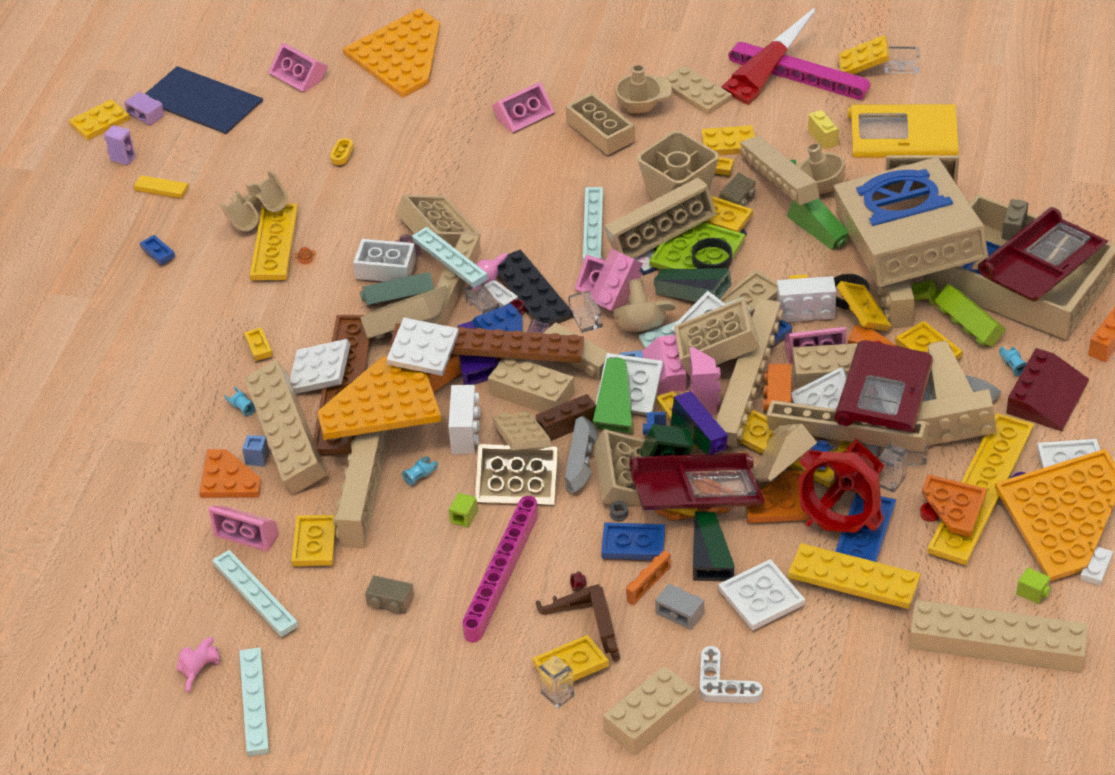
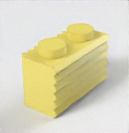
(823, 129)

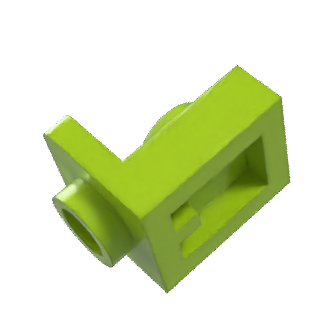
(925, 290)

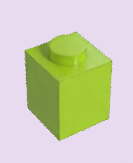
(463, 510)
(1033, 585)

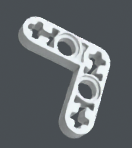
(715, 683)

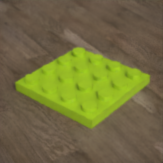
(678, 251)

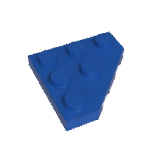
(503, 318)

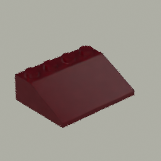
(1046, 390)

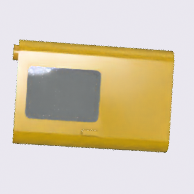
(903, 129)

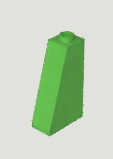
(819, 222)
(614, 399)

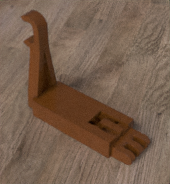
(586, 597)

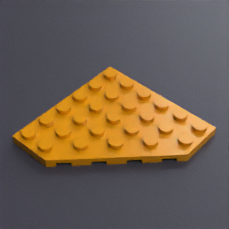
(399, 52)
(380, 401)
(1062, 510)

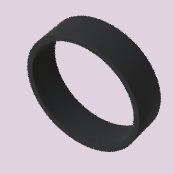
(711, 242)
(851, 278)

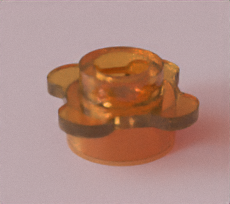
(305, 255)

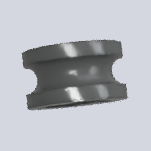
(621, 515)

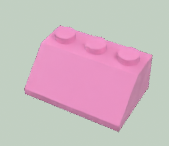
(297, 68)
(523, 107)
(589, 274)
(612, 283)
(814, 338)
(673, 372)
(704, 380)
(243, 527)

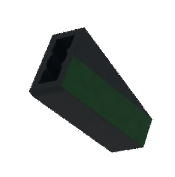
(710, 551)

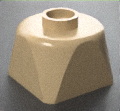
(676, 162)

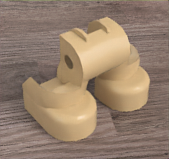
(242, 209)

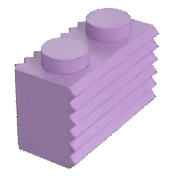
(144, 108)
(119, 145)

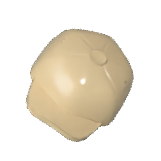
(641, 91)
(824, 168)
(641, 314)

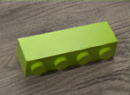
(970, 315)

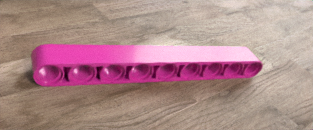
(807, 72)
(500, 569)

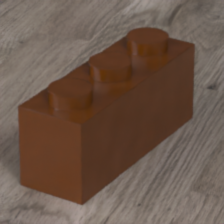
(561, 419)

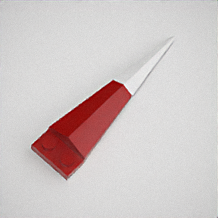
(752, 76)

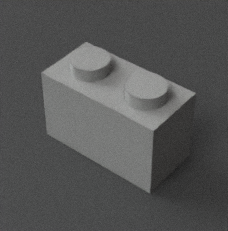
(679, 606)

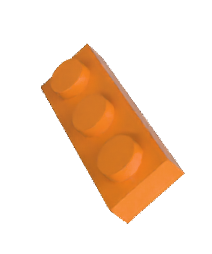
(648, 577)

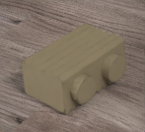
(738, 190)
(1014, 218)
(389, 594)

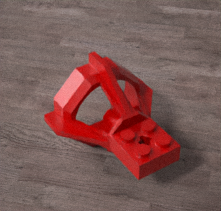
(855, 471)

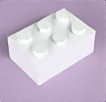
(384, 260)
(807, 298)
(463, 419)

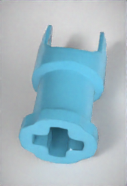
(1013, 359)
(241, 401)
(419, 470)

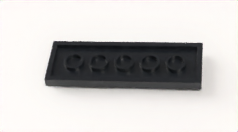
(530, 286)

